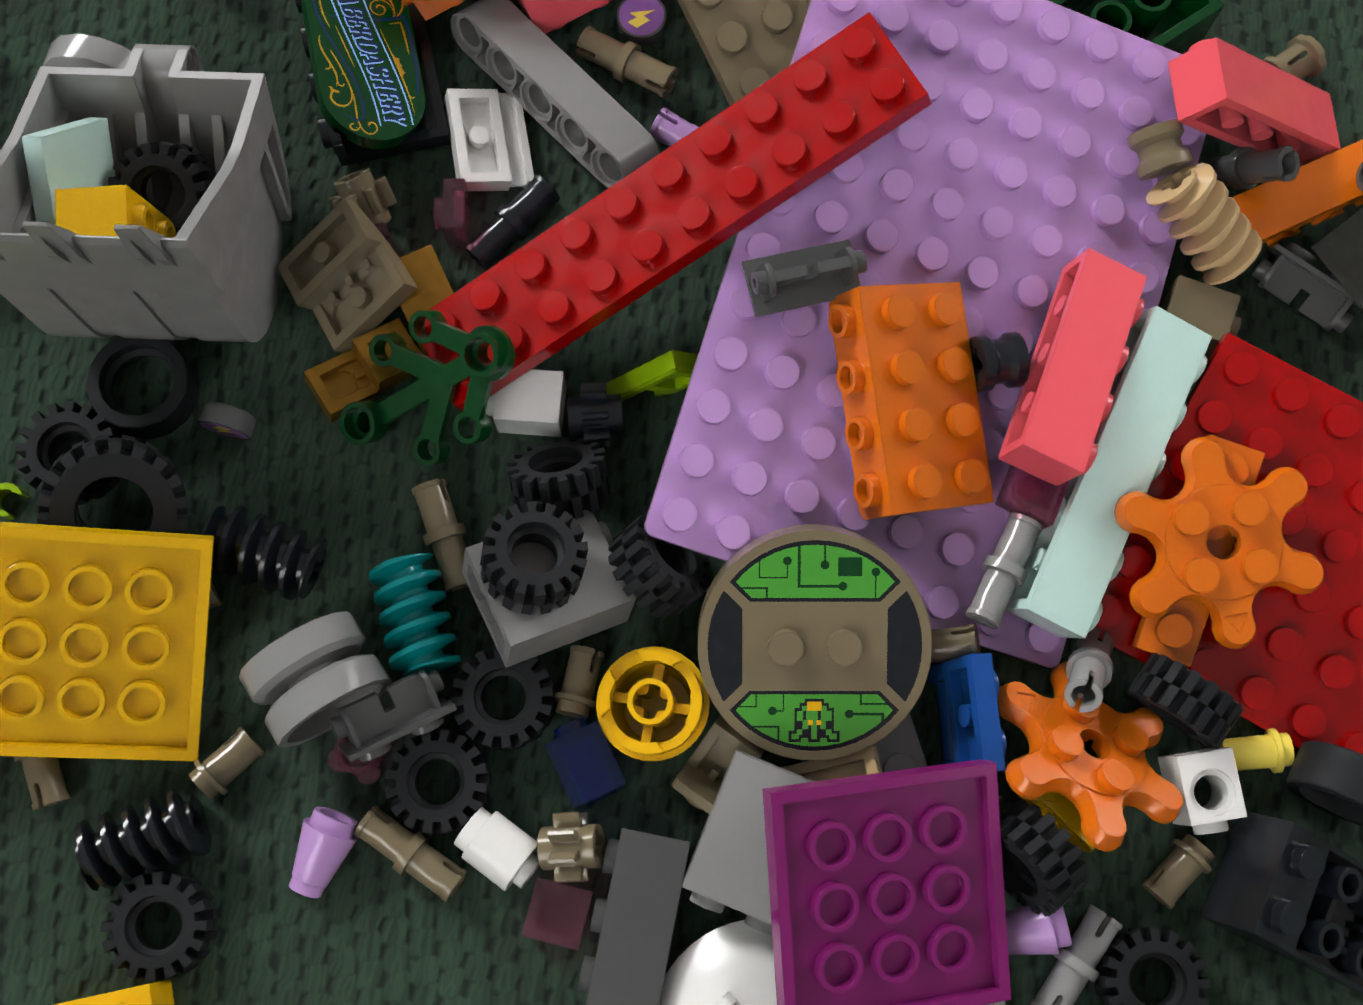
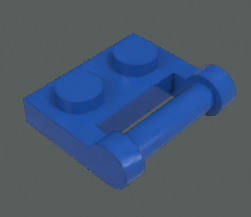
(969, 710)

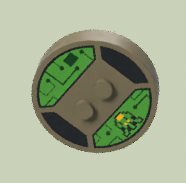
(813, 642)

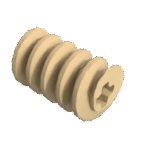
(1207, 222)

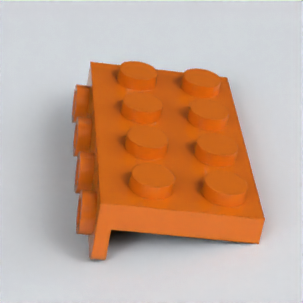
(909, 399)

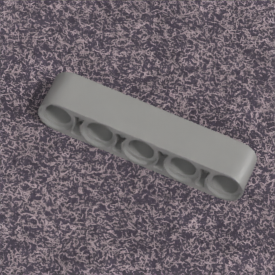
(553, 89)

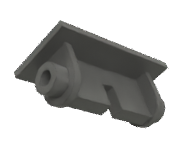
(1294, 271)
(802, 277)
(373, 729)

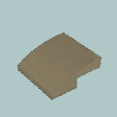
(346, 275)

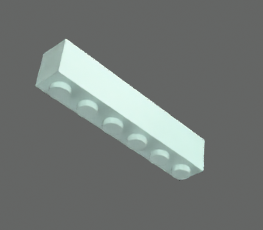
(1085, 543)

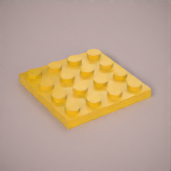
(102, 642)

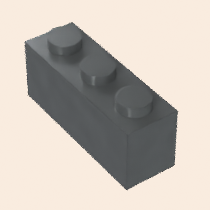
(635, 919)

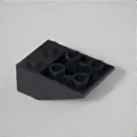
(1291, 897)

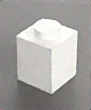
(530, 404)

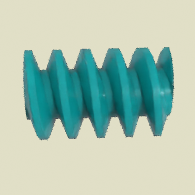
(412, 615)

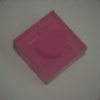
(453, 212)
(1031, 496)
(557, 913)

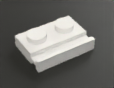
(488, 139)

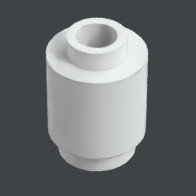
(498, 849)

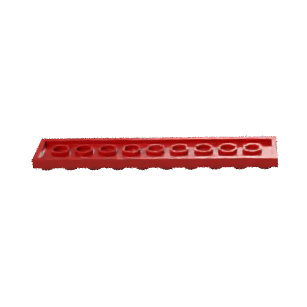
(689, 198)

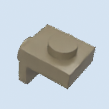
(707, 766)

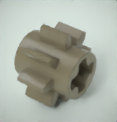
(367, 193)
(571, 847)

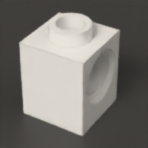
(1221, 772)

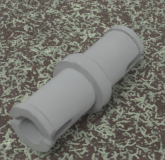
(1004, 570)
(1089, 671)
(1078, 962)

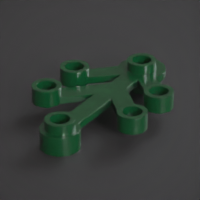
(436, 385)

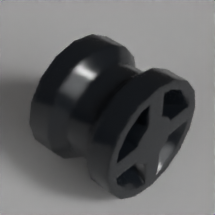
(1000, 361)

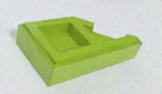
(661, 375)

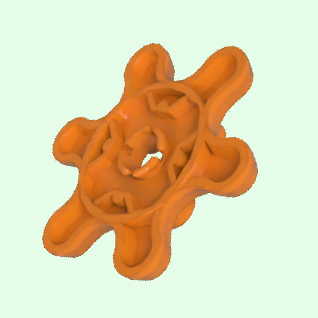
(1180, 533)
(1093, 784)

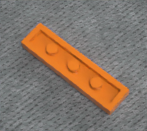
(1181, 628)

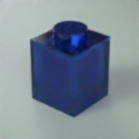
(585, 762)

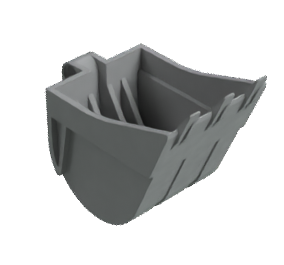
(221, 266)

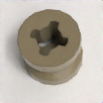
(1160, 149)

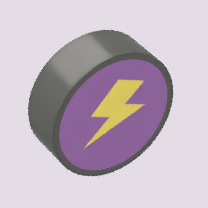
(641, 21)
(226, 420)

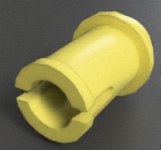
(1262, 751)

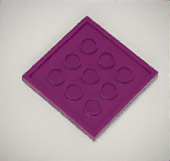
(889, 888)

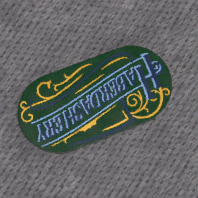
(365, 69)

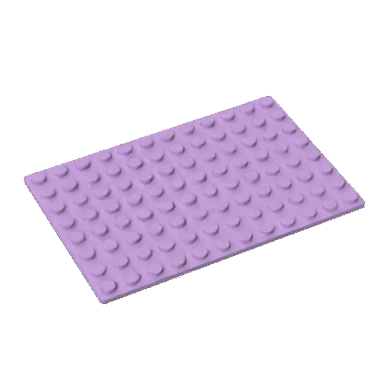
(981, 189)

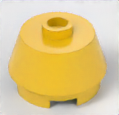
(652, 703)

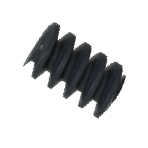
(264, 555)
(141, 842)

